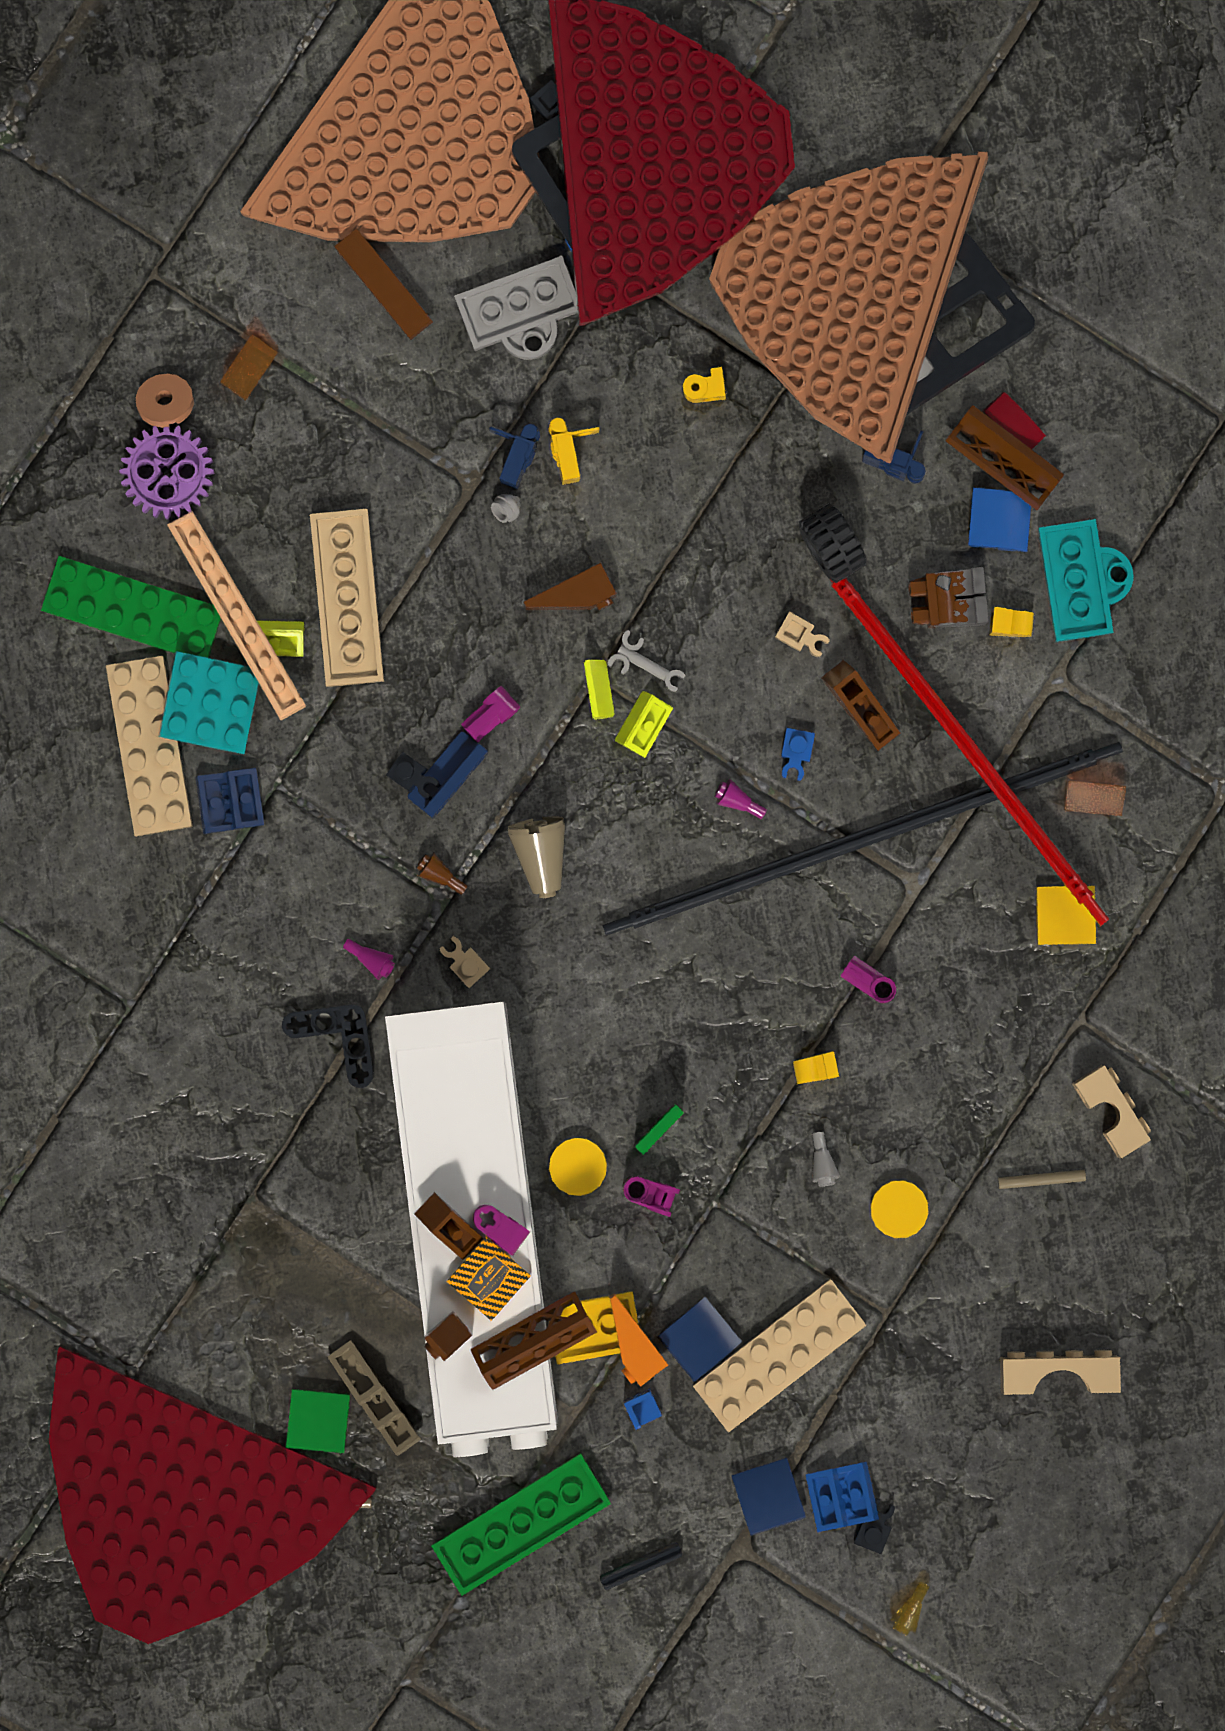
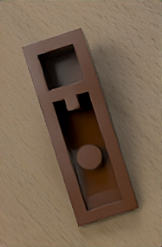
(579, 592)
(860, 704)

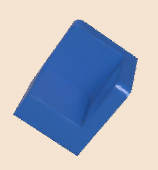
(642, 1408)

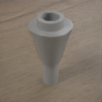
(823, 1165)

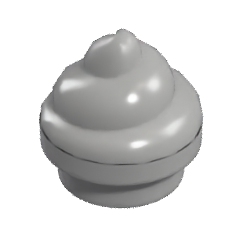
(506, 507)

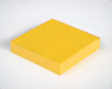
(1062, 918)

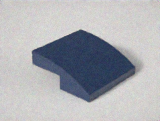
(229, 800)
(699, 1339)
(768, 1496)

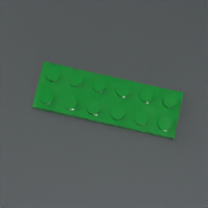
(131, 609)
(521, 1524)

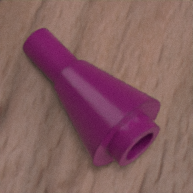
(731, 796)
(377, 962)

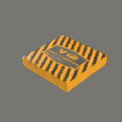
(488, 1278)

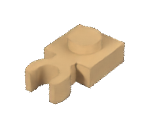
(797, 633)
(467, 965)

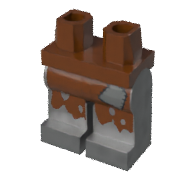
(940, 599)

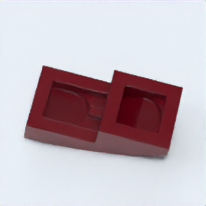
(1014, 420)

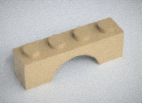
(1023, 1373)

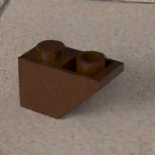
(447, 1337)

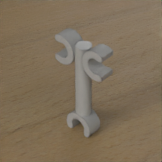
(627, 653)

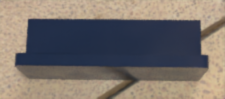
(451, 772)

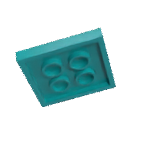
(209, 703)

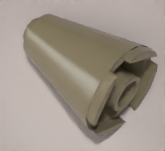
(540, 852)

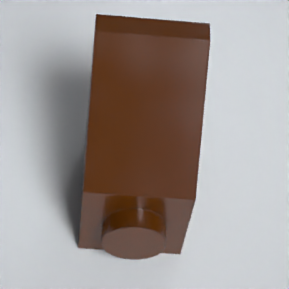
(448, 1226)

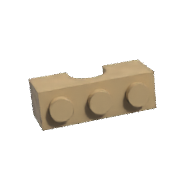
(1128, 1131)

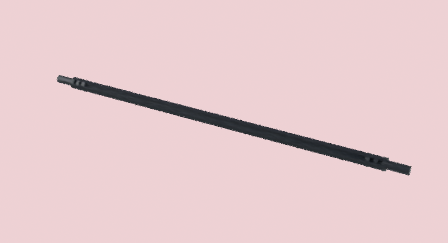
(858, 840)

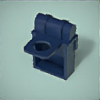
(520, 455)
(900, 465)

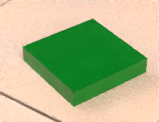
(659, 1129)
(318, 1420)

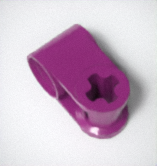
(652, 1195)
(504, 1231)

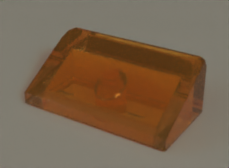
(248, 367)
(1094, 798)

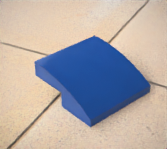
(999, 520)
(842, 1497)

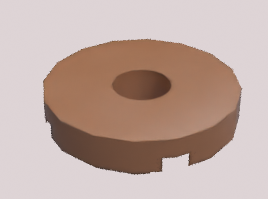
(164, 386)

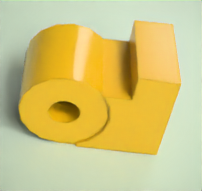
(705, 389)
(1011, 623)
(816, 1068)

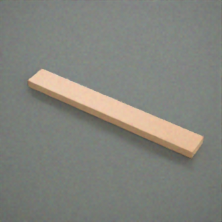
(236, 615)

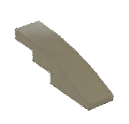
(374, 1398)

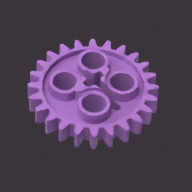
(148, 453)

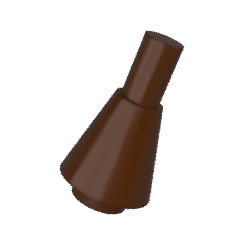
(435, 870)

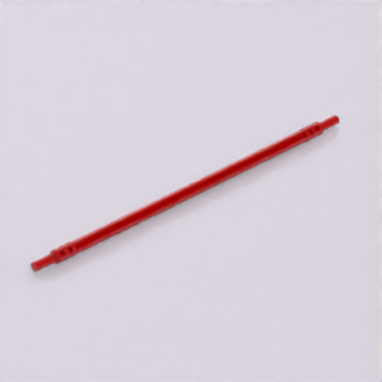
(969, 749)

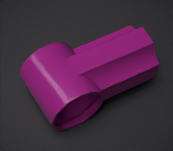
(495, 710)
(866, 979)

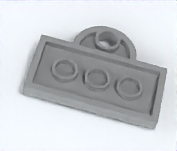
(519, 308)

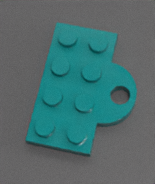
(1081, 580)

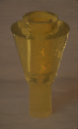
(907, 1617)

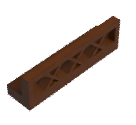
(1007, 454)
(536, 1345)

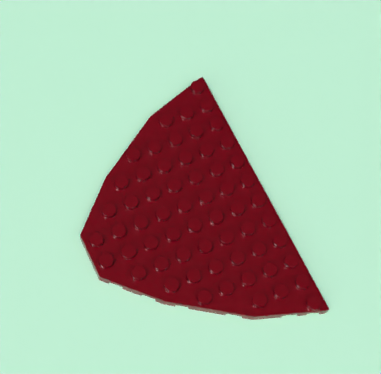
(657, 151)
(177, 1506)

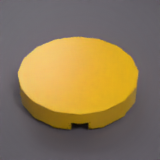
(578, 1166)
(899, 1209)

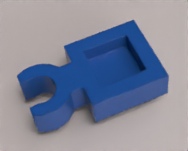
(797, 748)

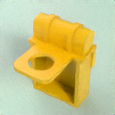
(564, 451)

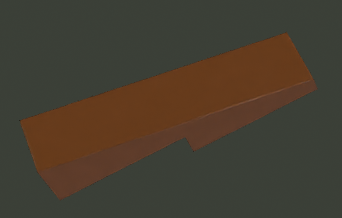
(383, 284)

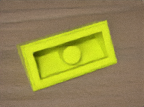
(285, 637)
(599, 689)
(643, 724)

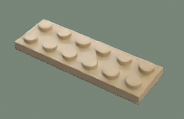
(346, 597)
(149, 762)
(779, 1355)

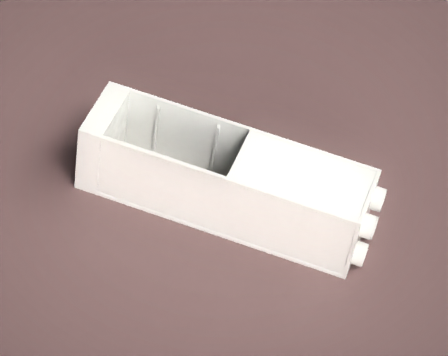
(468, 1148)

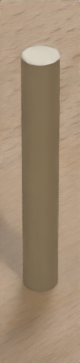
(1041, 1179)

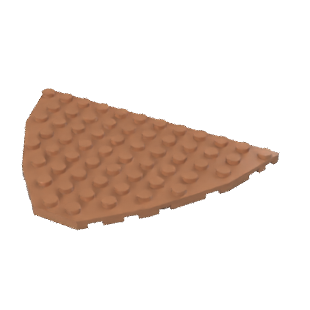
(409, 134)
(849, 286)

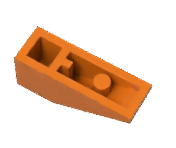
(637, 1351)

